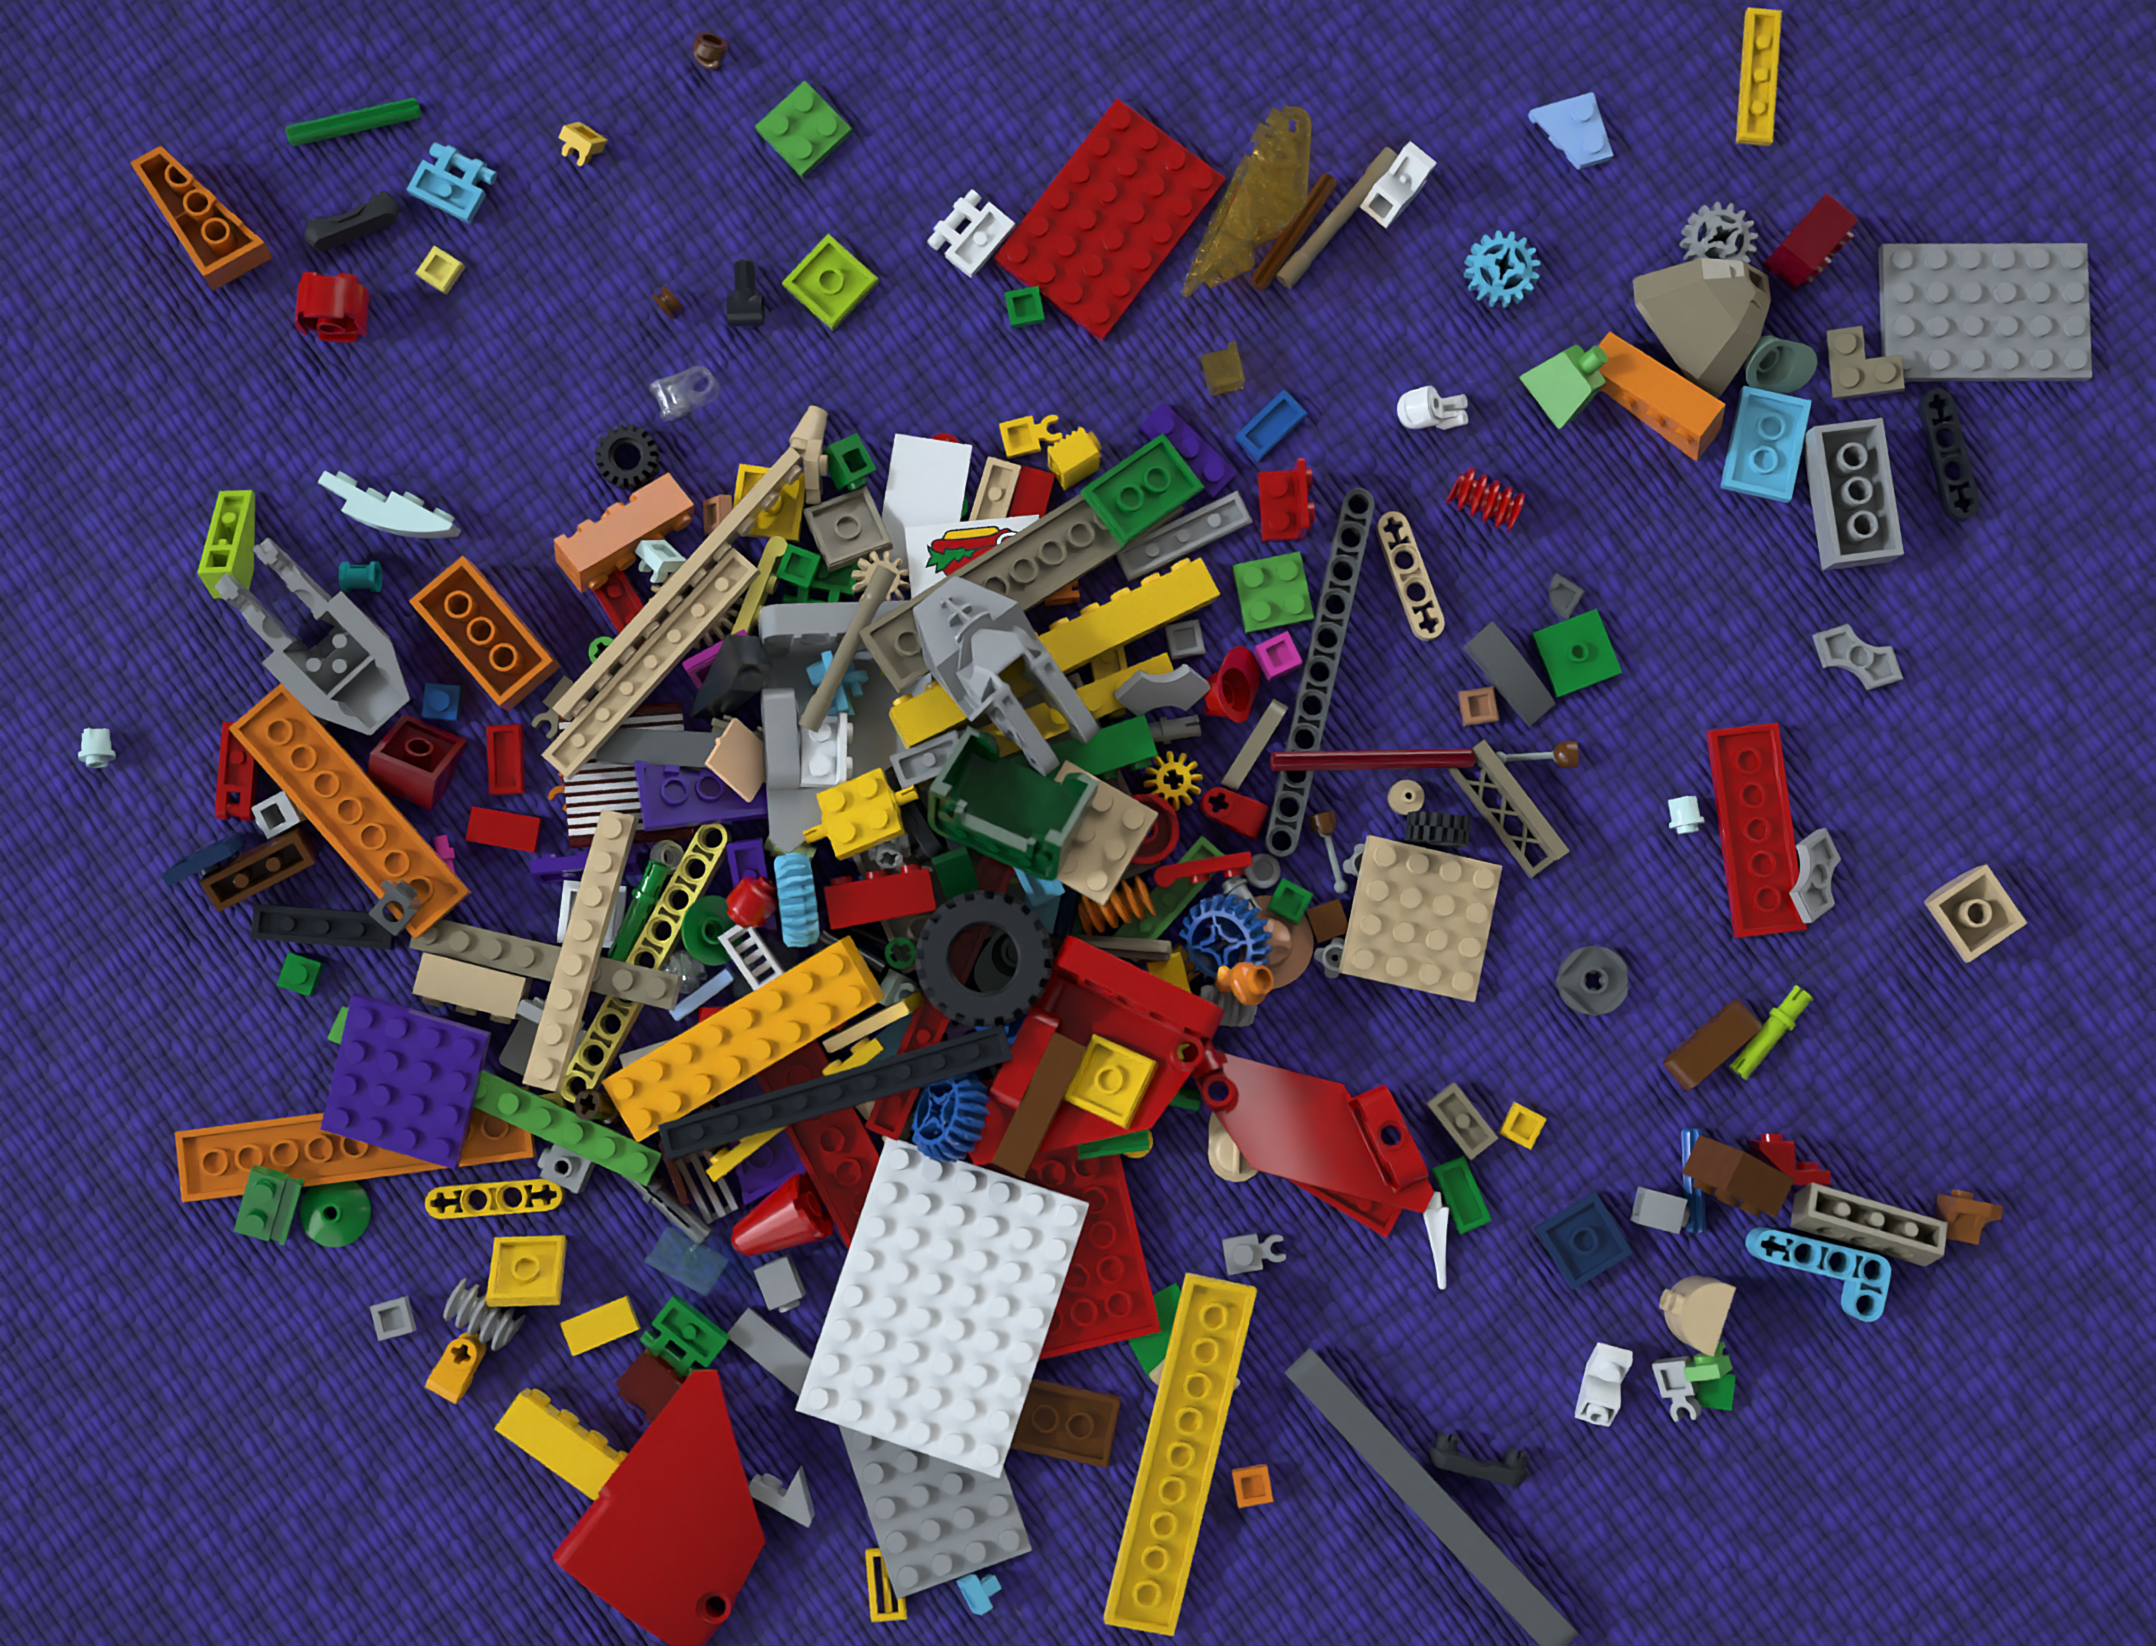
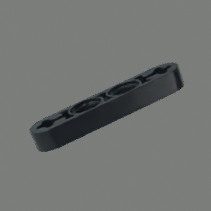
(1954, 454)

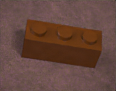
(259, 868)

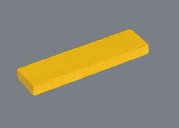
(1758, 77)

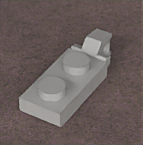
(924, 760)

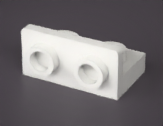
(825, 753)

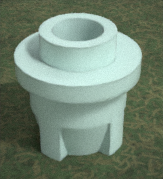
(96, 748)
(1685, 814)

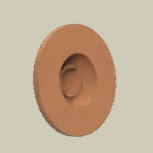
(1290, 944)

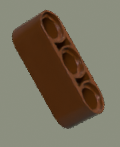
(1712, 1044)

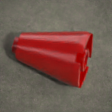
(783, 1219)

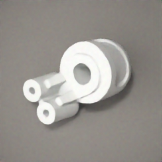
(1425, 409)

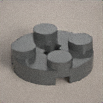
(1612, 978)

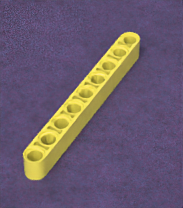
(647, 942)

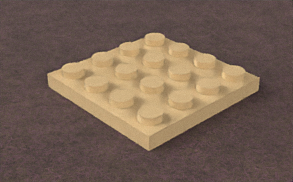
(1420, 919)

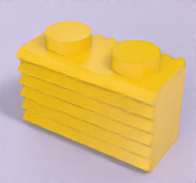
(1074, 457)

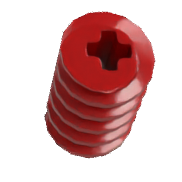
(1486, 498)

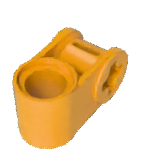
(455, 1370)

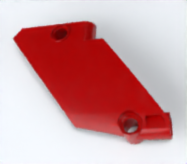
(1315, 1130)

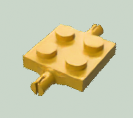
(860, 814)

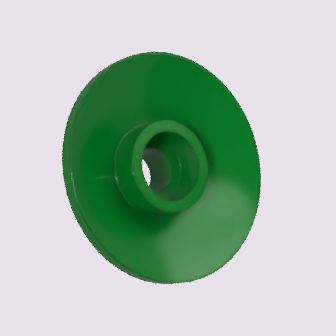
(708, 912)
(352, 1213)

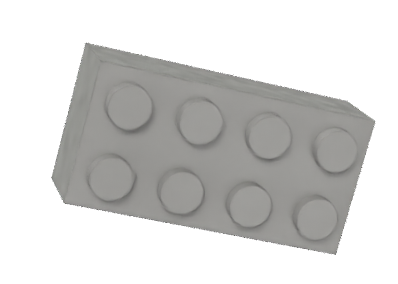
(1852, 494)

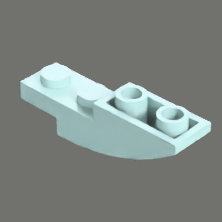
(392, 515)

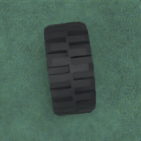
(1032, 968)

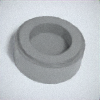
(1263, 872)

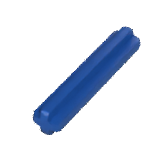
(1695, 1197)

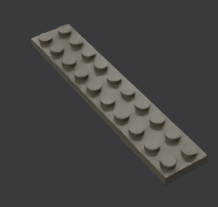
(1022, 568)

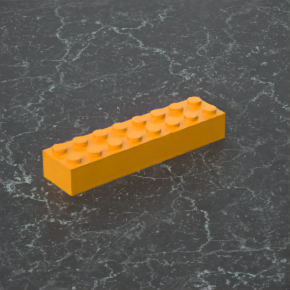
(743, 1038)

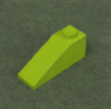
(230, 540)

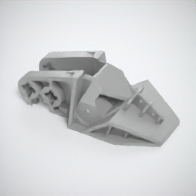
(970, 639)
(348, 674)

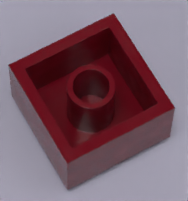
(1812, 243)

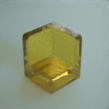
(1223, 370)

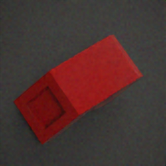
(1781, 1156)

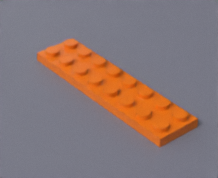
(347, 806)

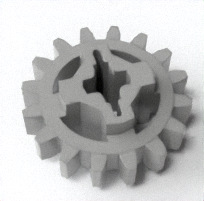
(1718, 225)

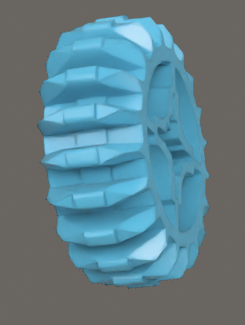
(796, 899)

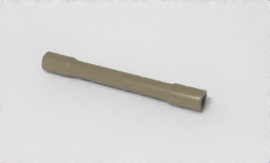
(1302, 259)
(821, 700)

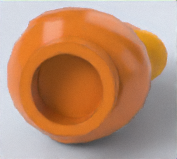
(1246, 981)

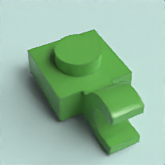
(1708, 1367)

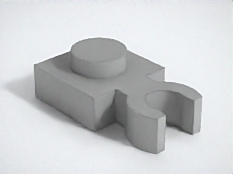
(1245, 1253)
(1673, 1384)

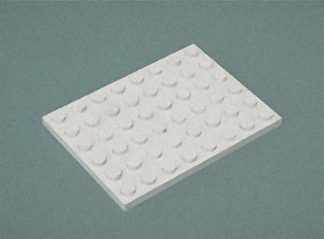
(942, 1307)

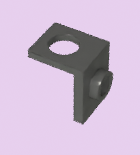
(406, 896)

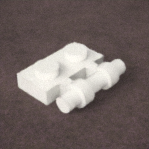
(978, 240)

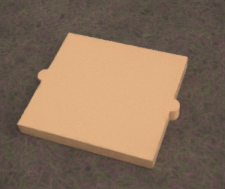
(739, 760)

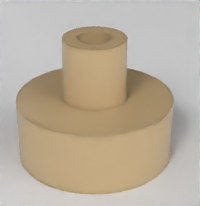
(1400, 803)

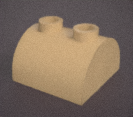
(1974, 912)
(1697, 1311)

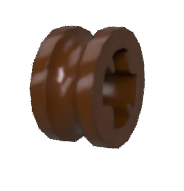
(667, 303)

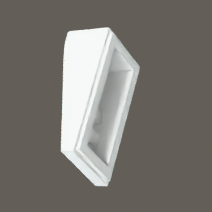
(751, 976)

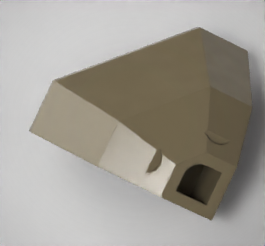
(1706, 316)

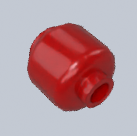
(752, 902)

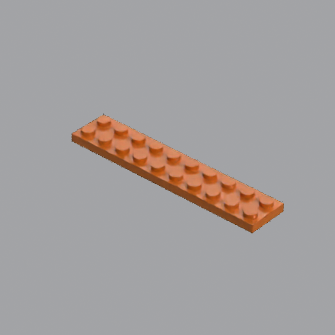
(220, 1158)

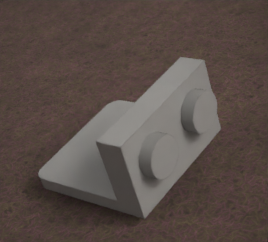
(520, 1044)

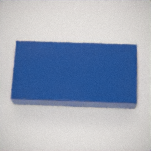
(1271, 425)

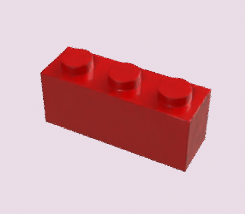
(879, 897)

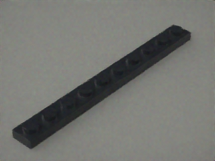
(835, 1092)

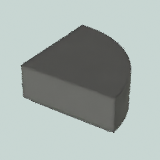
(1564, 596)

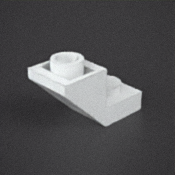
(1601, 1384)

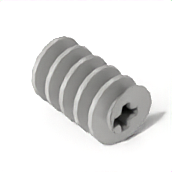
(481, 1317)

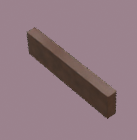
(1039, 1105)

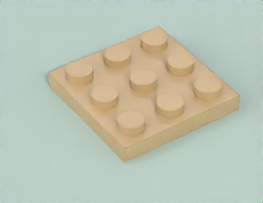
(1105, 841)

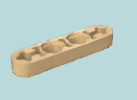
(1415, 574)

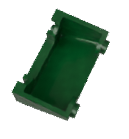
(1007, 807)

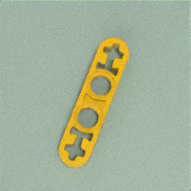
(495, 1198)

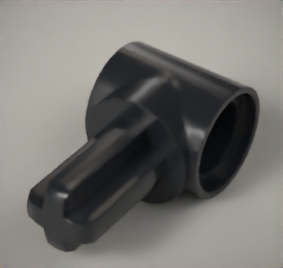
(745, 304)

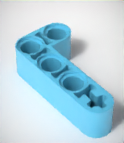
(1817, 1261)

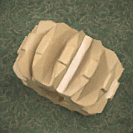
(868, 570)

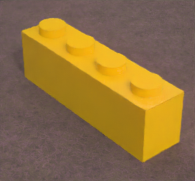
(560, 1442)

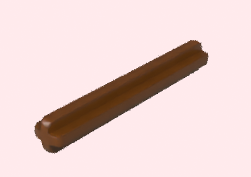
(1293, 233)

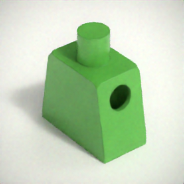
(1567, 382)

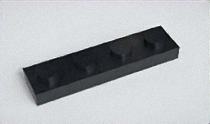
(320, 927)

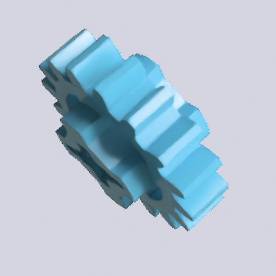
(1488, 266)

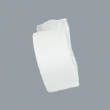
(1399, 185)

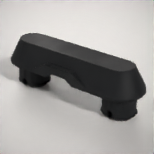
(362, 220)
(928, 843)
(1509, 1472)

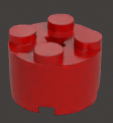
(332, 307)
(1164, 831)

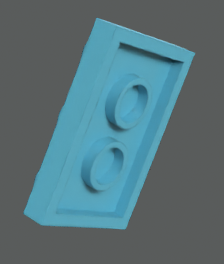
(1765, 444)

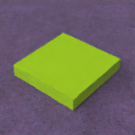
(830, 282)

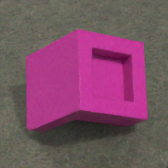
(1277, 656)

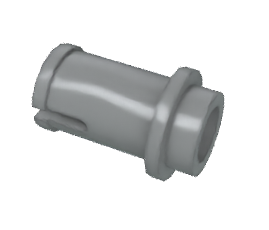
(1238, 886)

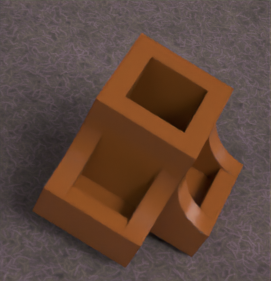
(1964, 1215)

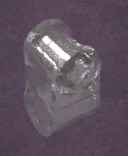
(682, 393)

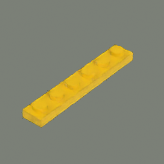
(727, 1160)

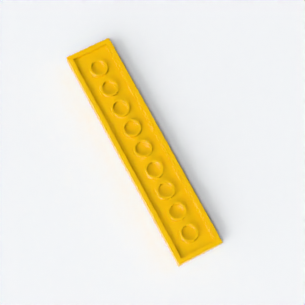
(1179, 1454)

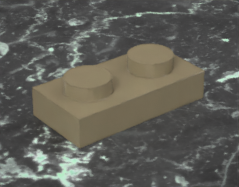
(1461, 1120)

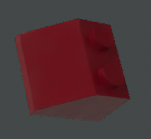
(416, 761)

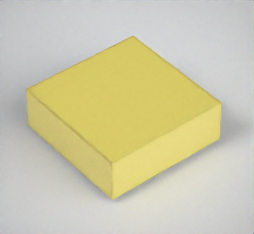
(440, 270)

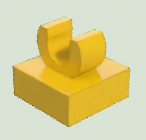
(583, 139)

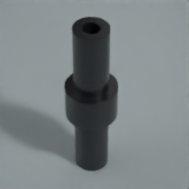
(864, 933)

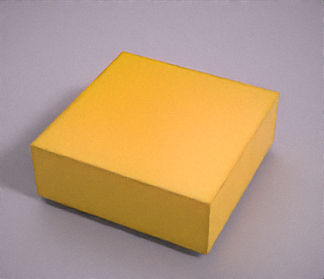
(1522, 1125)

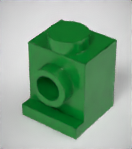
(849, 463)

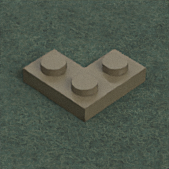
(1860, 377)

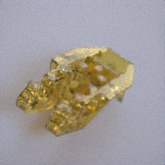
(1258, 200)

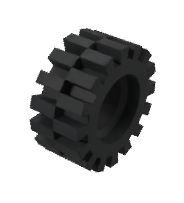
(613, 442)
(1437, 829)

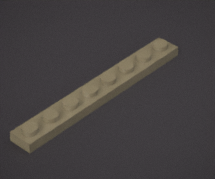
(540, 962)

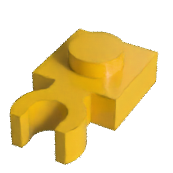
(1023, 436)

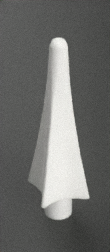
(1436, 1222)

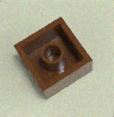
(1737, 1178)

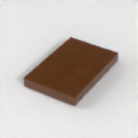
(1067, 1423)

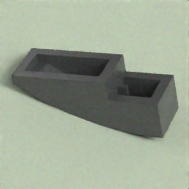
(1509, 673)

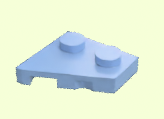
(1575, 129)

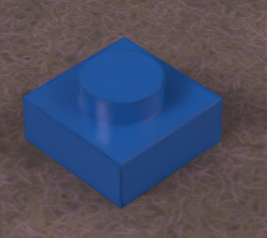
(442, 702)

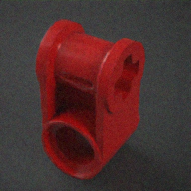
(1240, 812)

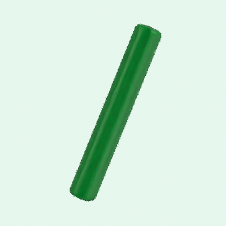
(353, 121)

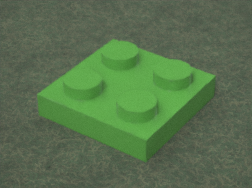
(803, 129)
(1272, 592)

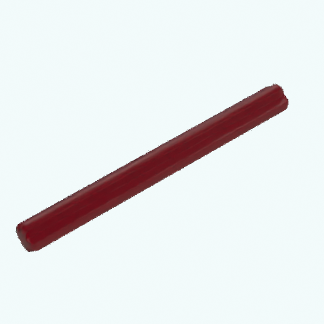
(1372, 759)

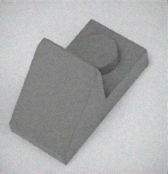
(792, 1502)

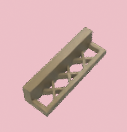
(1520, 804)

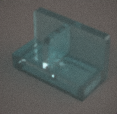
(686, 1262)

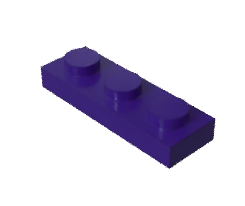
(1199, 456)
(555, 868)

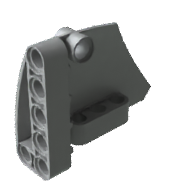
(793, 641)

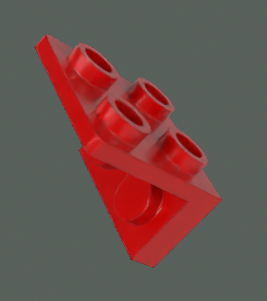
(1285, 504)

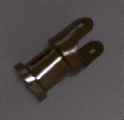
(594, 1105)

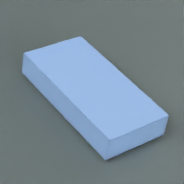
(703, 993)

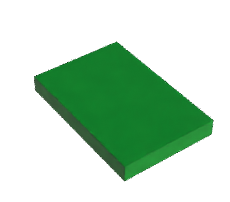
(1142, 490)

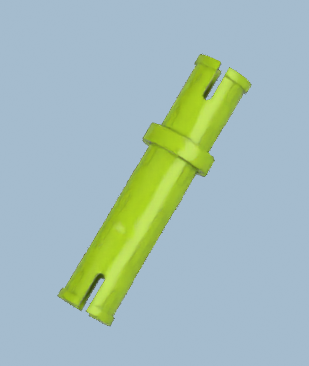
(1771, 1032)

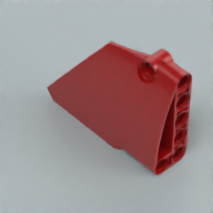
(1115, 1001)
(672, 1522)

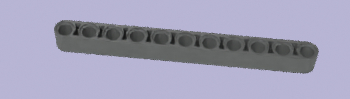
(1326, 657)
(1430, 1501)

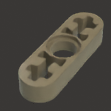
(1254, 745)

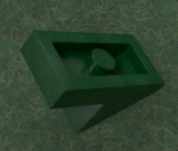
(956, 872)

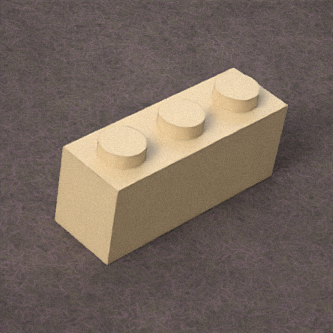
(471, 987)

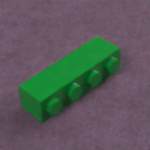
(1108, 751)

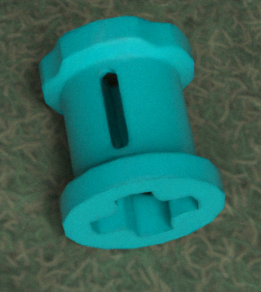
(360, 576)

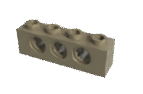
(1868, 1224)

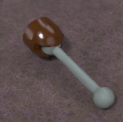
(1564, 755)
(1323, 825)

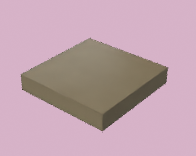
(847, 529)

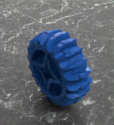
(1210, 953)
(950, 1117)

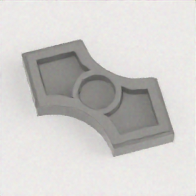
(1845, 650)
(1148, 691)
(1813, 889)

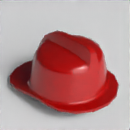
(1233, 686)

